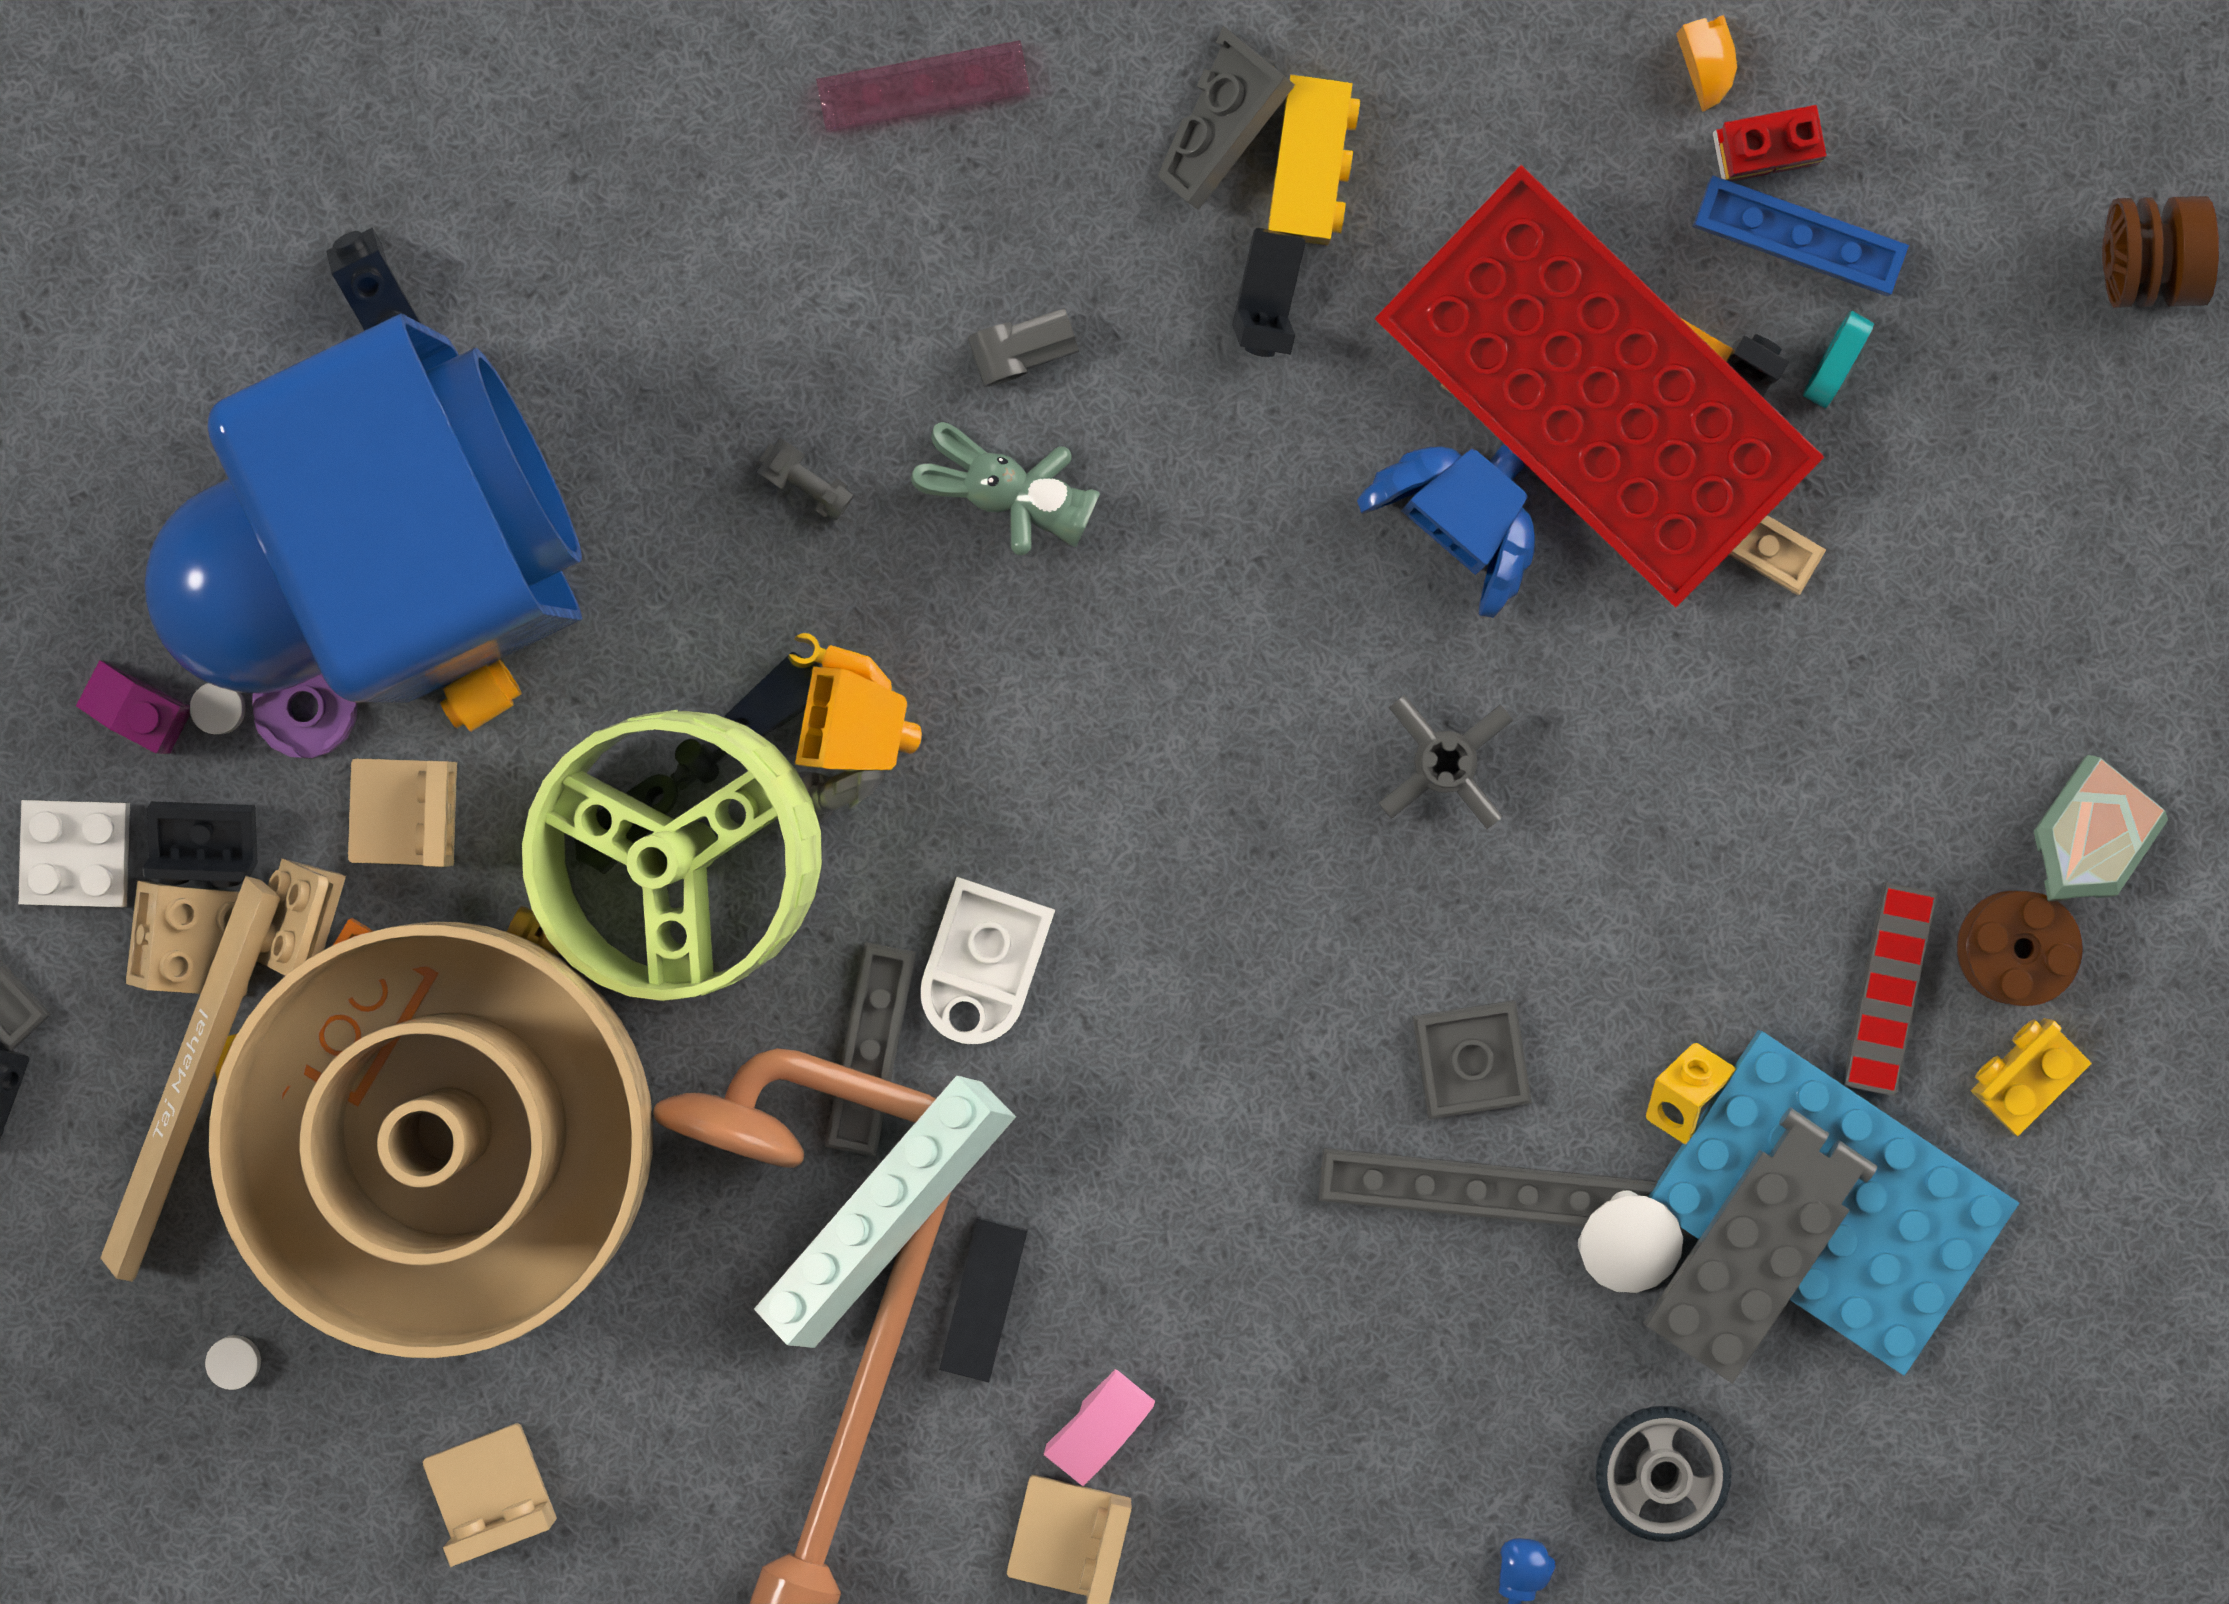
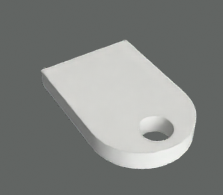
(985, 958)

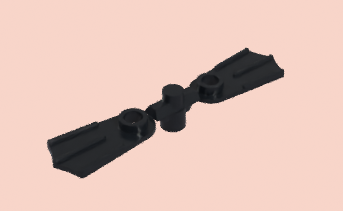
(764, 709)

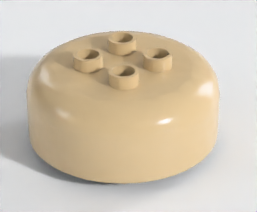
(472, 1173)

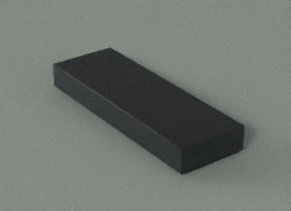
(983, 1299)

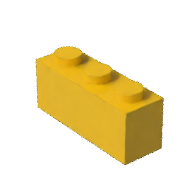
(1313, 159)

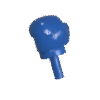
(1524, 1569)

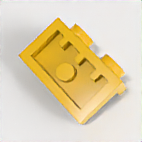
(2029, 1075)

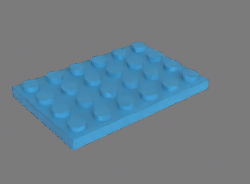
(1908, 1229)

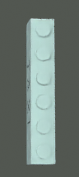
(884, 1212)

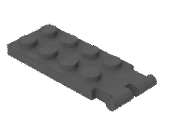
(1759, 1247)

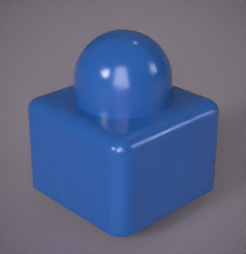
(367, 527)

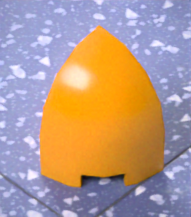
(1709, 58)

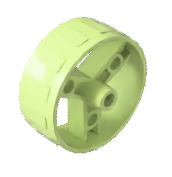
(673, 852)

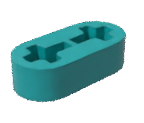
(1838, 359)

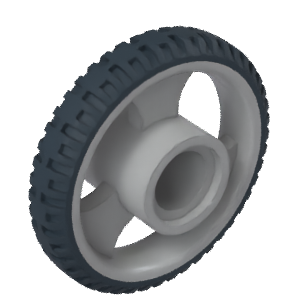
(1625, 1500)

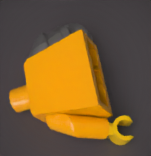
(849, 725)

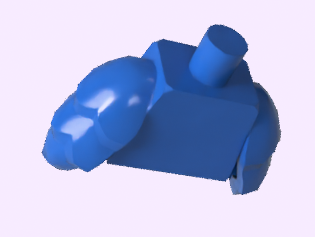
(1467, 509)

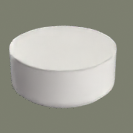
(217, 709)
(233, 1362)

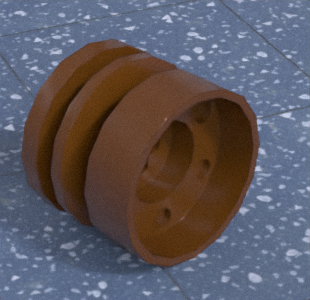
(2163, 252)

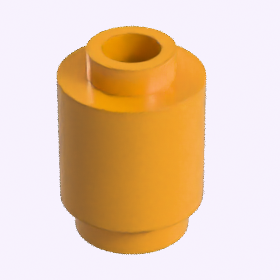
(480, 696)

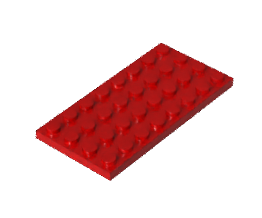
(1598, 386)

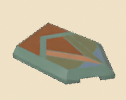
(2096, 832)

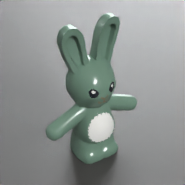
(1001, 484)

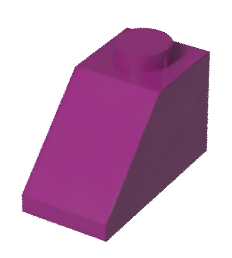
(133, 709)

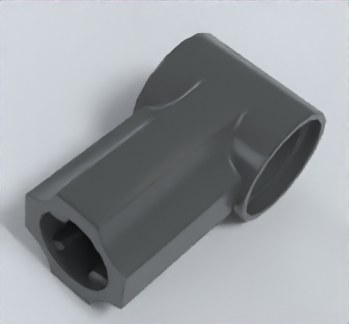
(1009, 349)

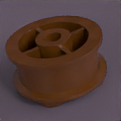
(2049, 948)

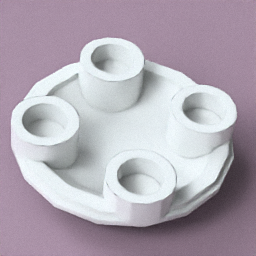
(1631, 1243)

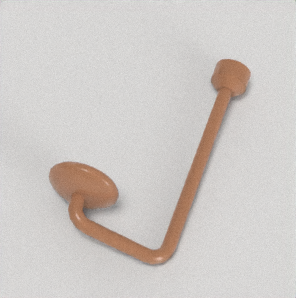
(747, 1131)

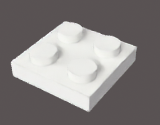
(74, 853)

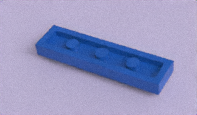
(1800, 236)

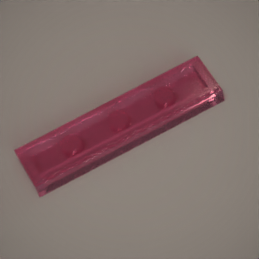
(923, 86)

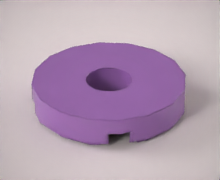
(304, 739)

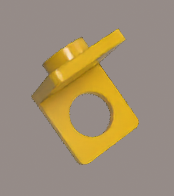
(1688, 1086)

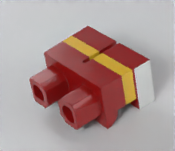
(1770, 143)

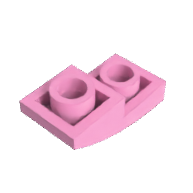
(1100, 1427)

